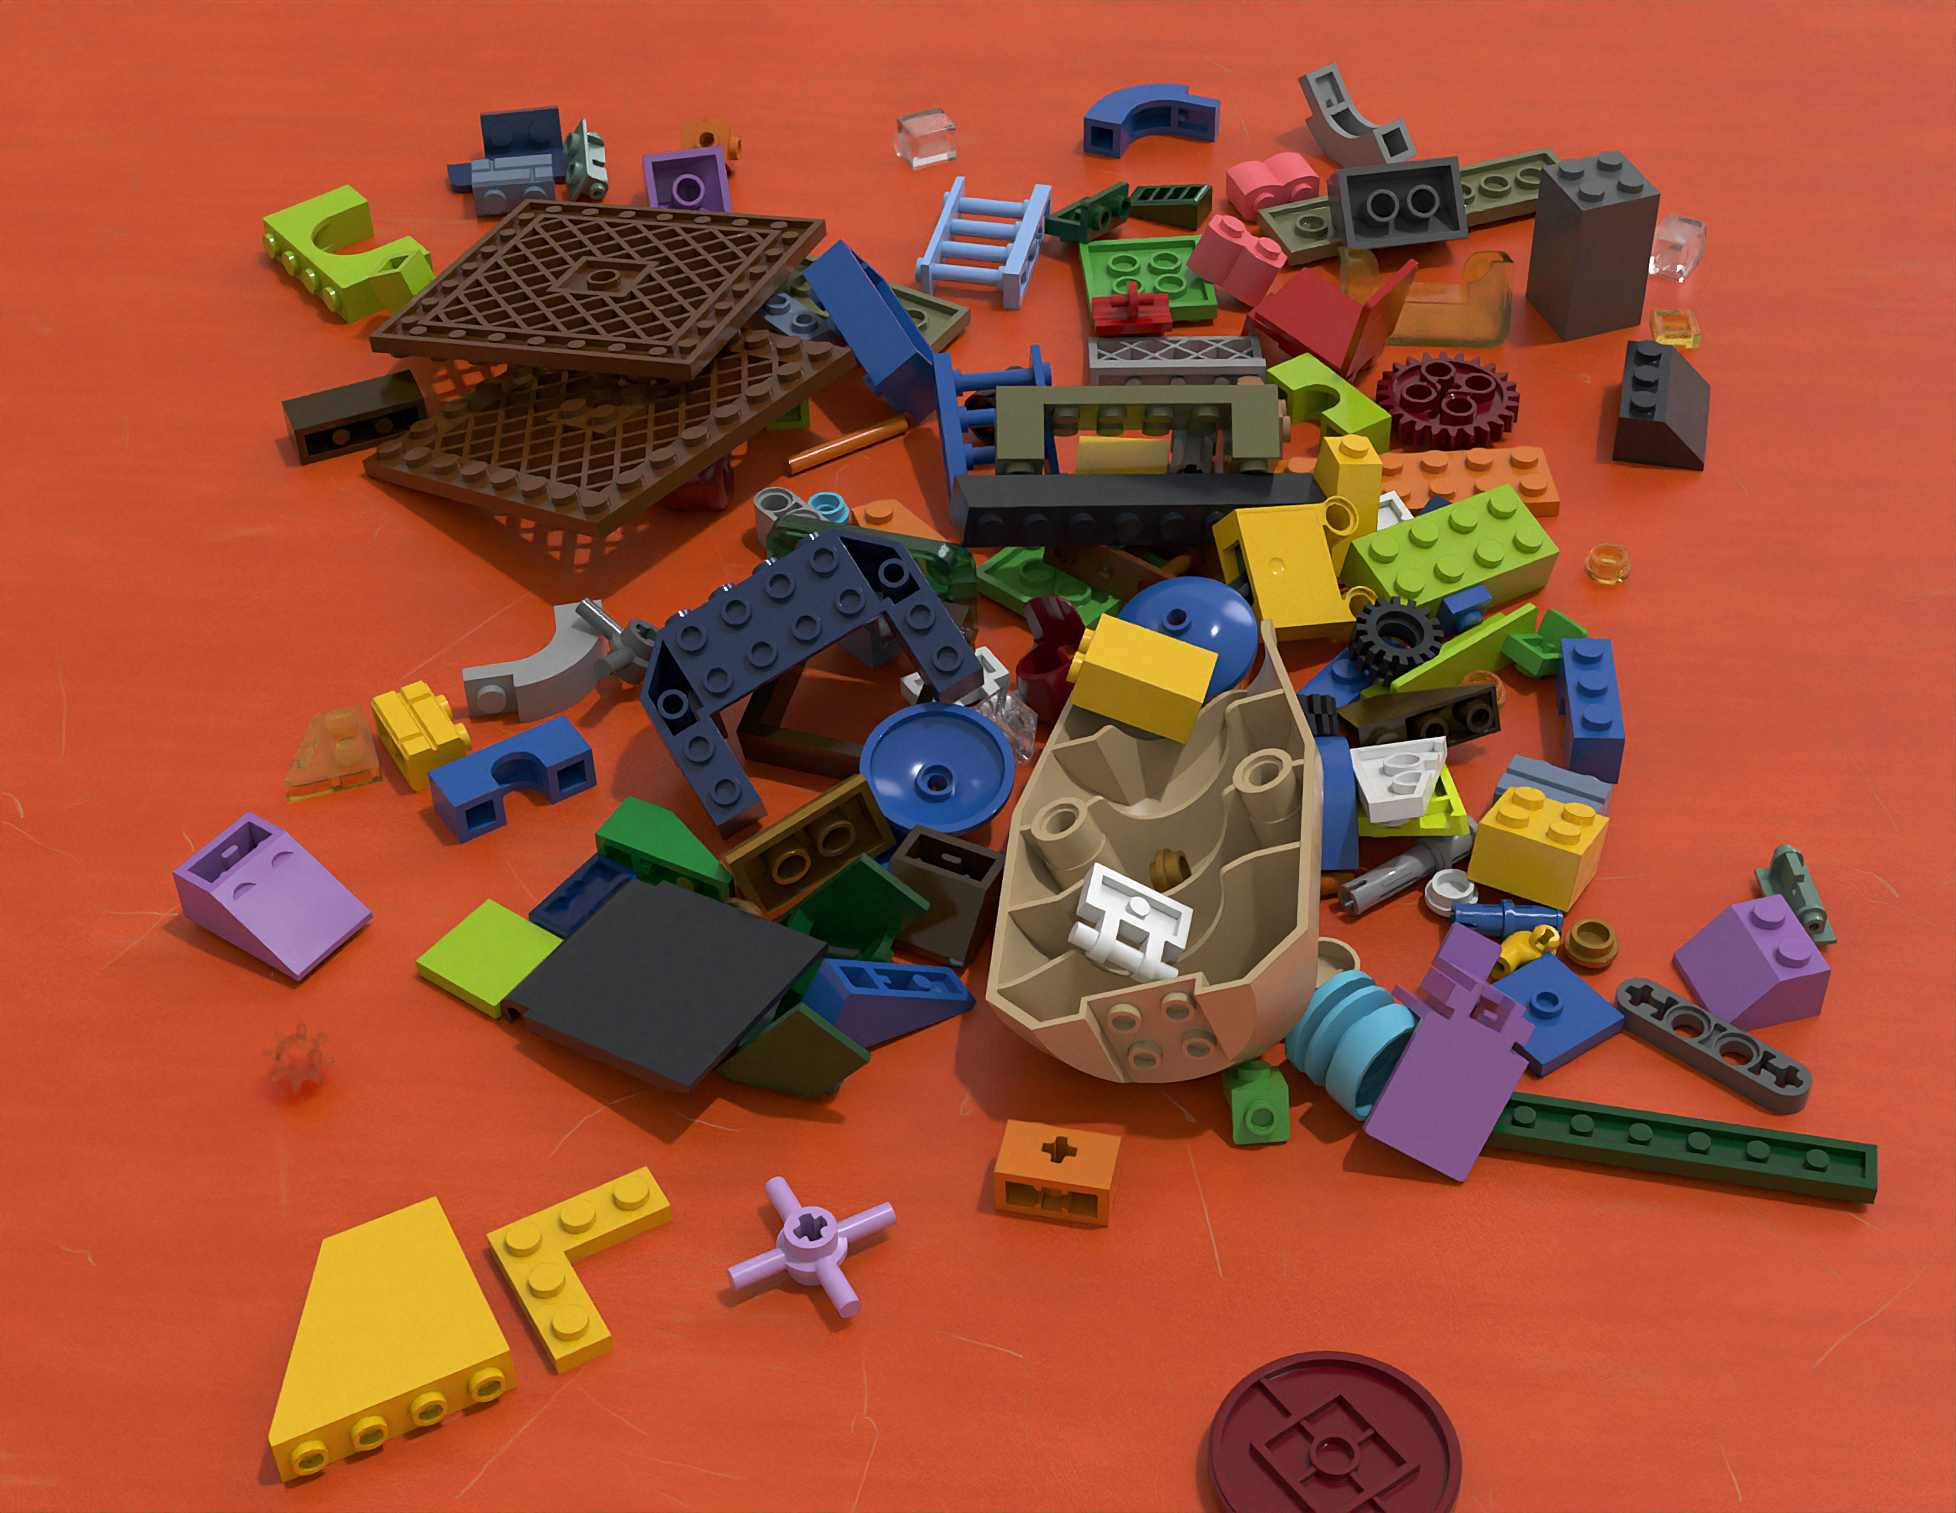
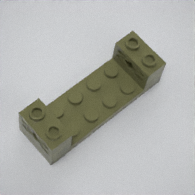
(1242, 412)

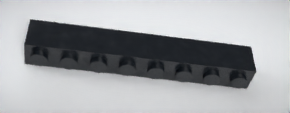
(1112, 506)

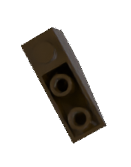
(1452, 712)

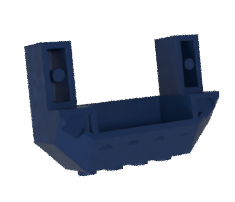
(773, 625)

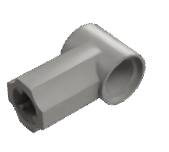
(1191, 452)

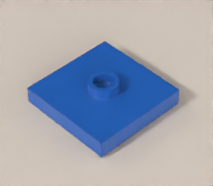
(1564, 1010)

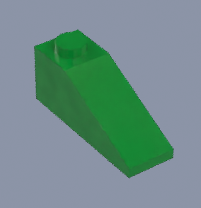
(662, 848)

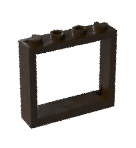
(768, 743)

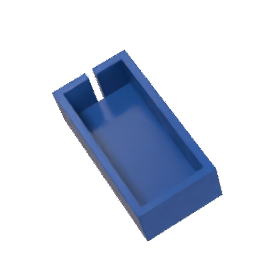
(876, 329)

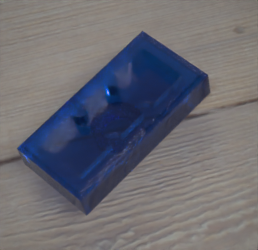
(580, 895)

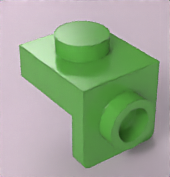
(1538, 652)
(1257, 1103)

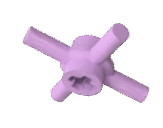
(811, 1246)

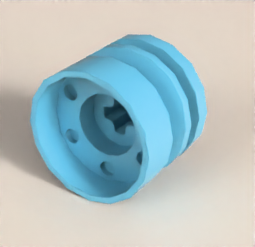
(1351, 1040)

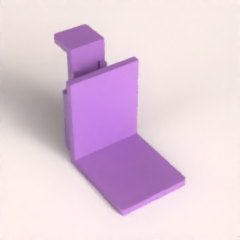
(1455, 1065)

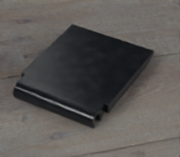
(661, 982)

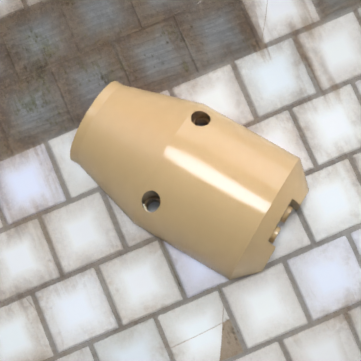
(1251, 824)

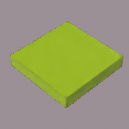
(486, 956)

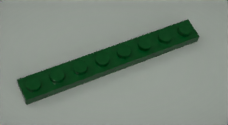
(1688, 1147)

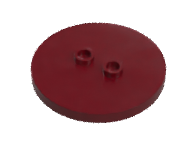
(1332, 1440)

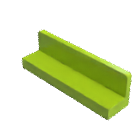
(1470, 651)

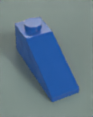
(884, 999)

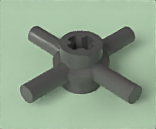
(629, 646)

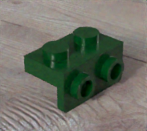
(1091, 215)

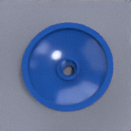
(1214, 620)
(941, 748)

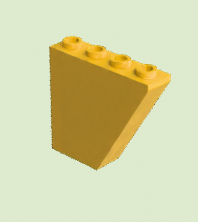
(386, 1342)

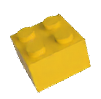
(1538, 847)

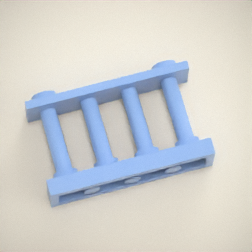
(1018, 257)

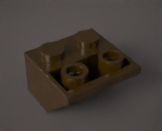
(962, 889)

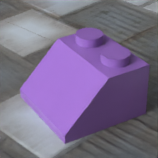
(1755, 966)

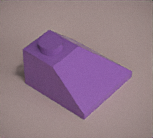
(687, 180)

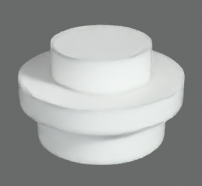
(1449, 887)

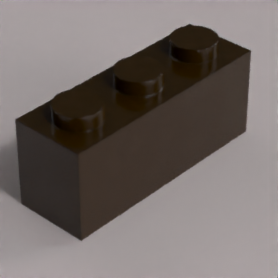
(353, 416)

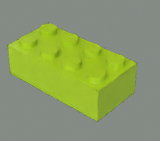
(1454, 548)

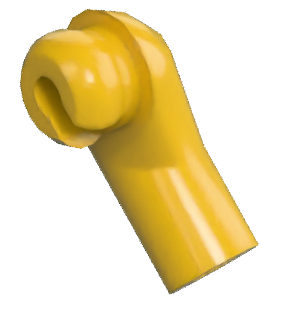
(1524, 948)

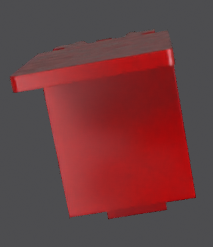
(1329, 324)

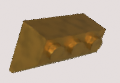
(809, 847)

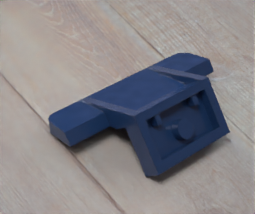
(515, 135)

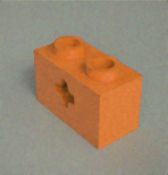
(1057, 1172)

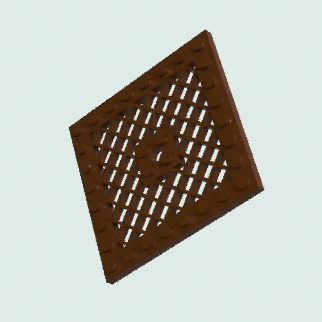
(602, 289)
(604, 446)

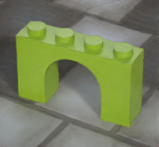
(313, 230)

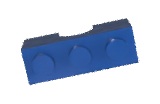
(1591, 701)
(544, 758)

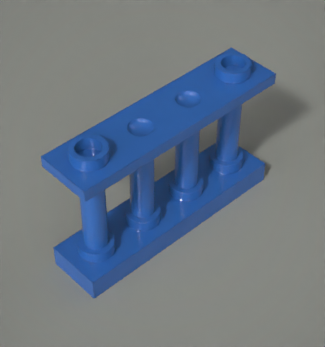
(956, 420)

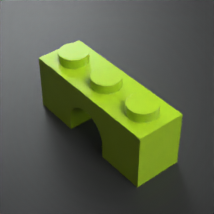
(1320, 394)

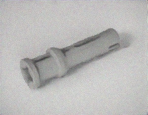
(1425, 859)

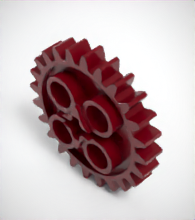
(1468, 397)

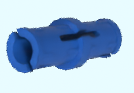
(1505, 917)

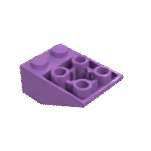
(268, 896)

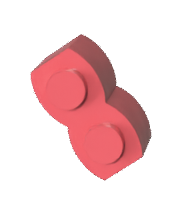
(1270, 183)
(1236, 259)

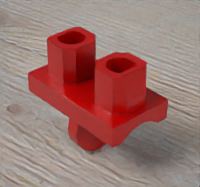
(1131, 313)

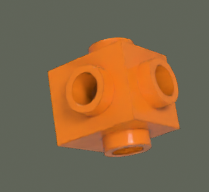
(710, 133)

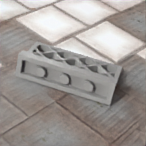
(1174, 360)

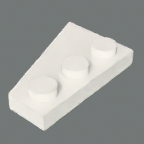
(1398, 778)

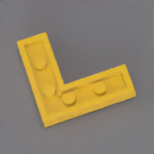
(539, 1253)

